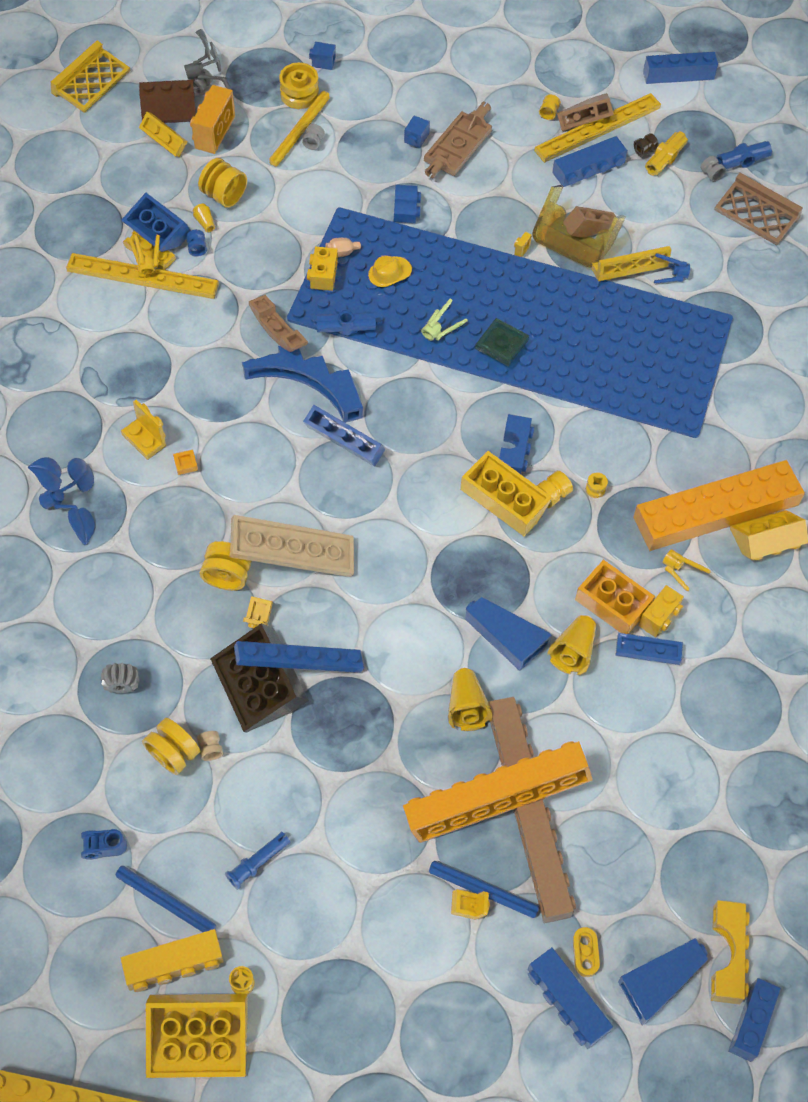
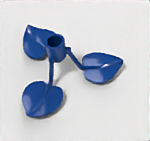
(49, 474)

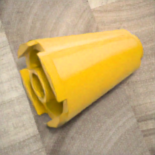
(574, 646)
(468, 702)

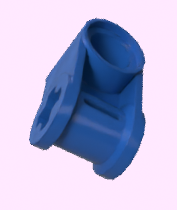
(97, 844)

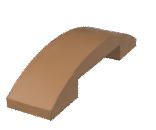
(275, 326)

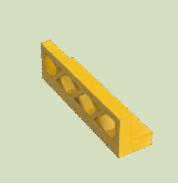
(631, 264)

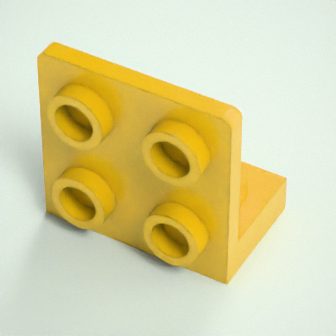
(145, 432)

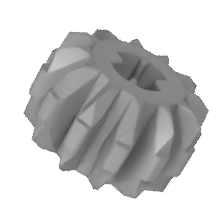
(120, 678)

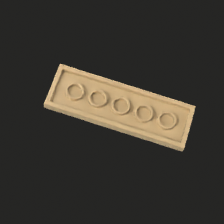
(291, 546)

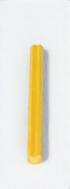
(299, 128)

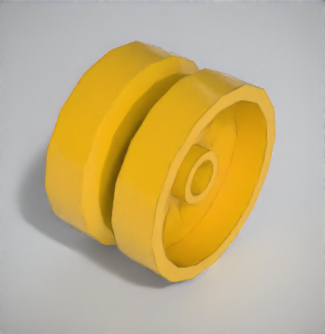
(298, 85)
(221, 569)
(171, 746)

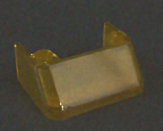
(553, 233)

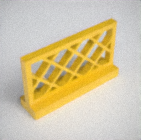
(76, 70)

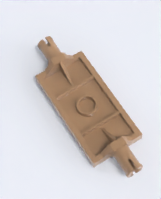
(458, 142)

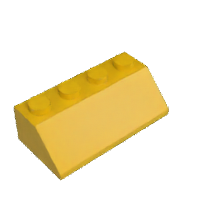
(505, 493)

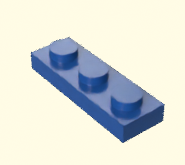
(649, 648)

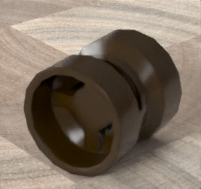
(645, 145)

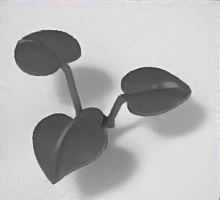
(196, 68)

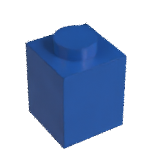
(323, 55)
(416, 131)

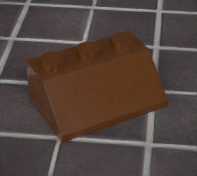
(168, 100)

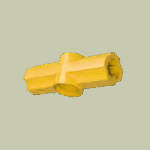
(666, 153)

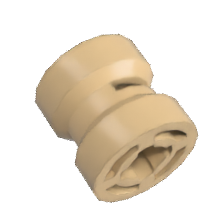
(210, 747)

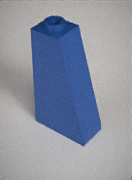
(508, 633)
(659, 980)

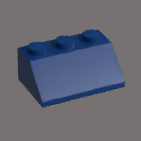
(152, 219)

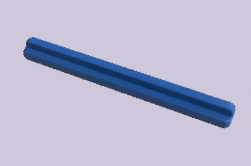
(478, 886)
(164, 899)

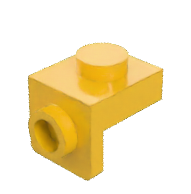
(258, 612)
(470, 904)

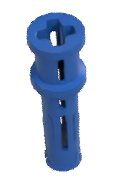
(249, 866)

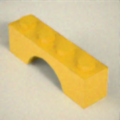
(729, 983)

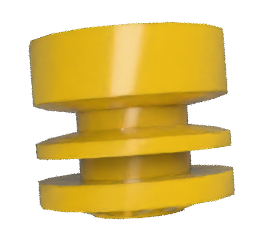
(222, 182)

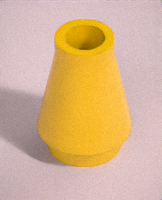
(203, 216)

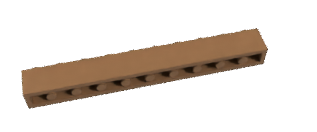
(533, 818)

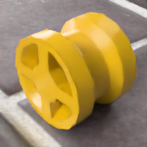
(595, 490)

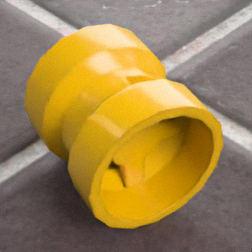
(549, 107)
(239, 976)

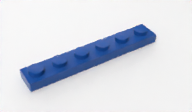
(298, 657)

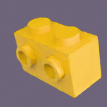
(323, 268)
(661, 610)

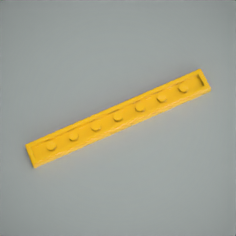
(595, 129)
(130, 274)

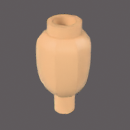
(344, 246)

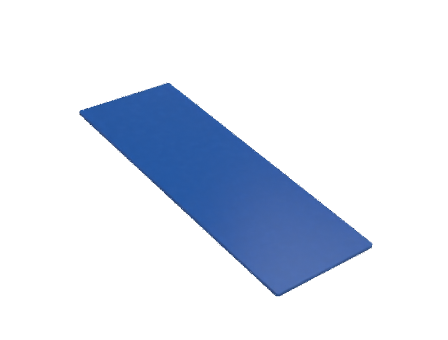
(586, 336)

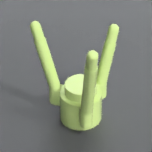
(432, 328)

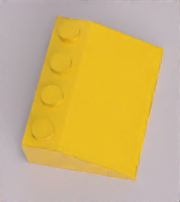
(196, 1035)

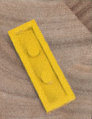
(163, 134)

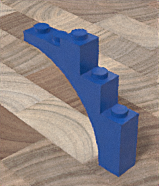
(336, 387)

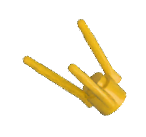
(145, 262)
(675, 561)

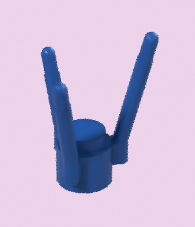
(679, 269)

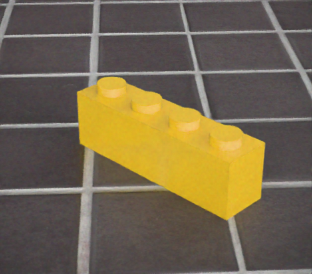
(172, 960)

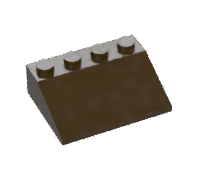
(256, 691)

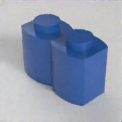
(406, 204)

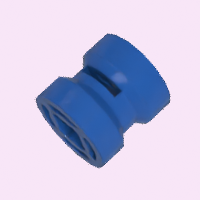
(196, 243)

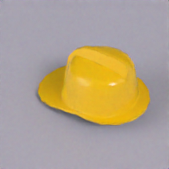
(389, 270)

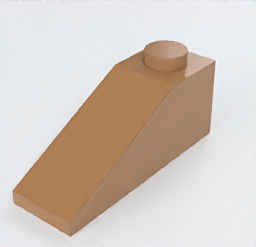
(585, 112)
(587, 221)

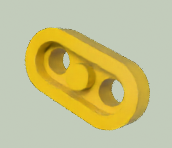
(586, 953)

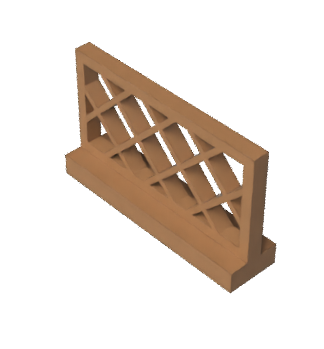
(766, 199)

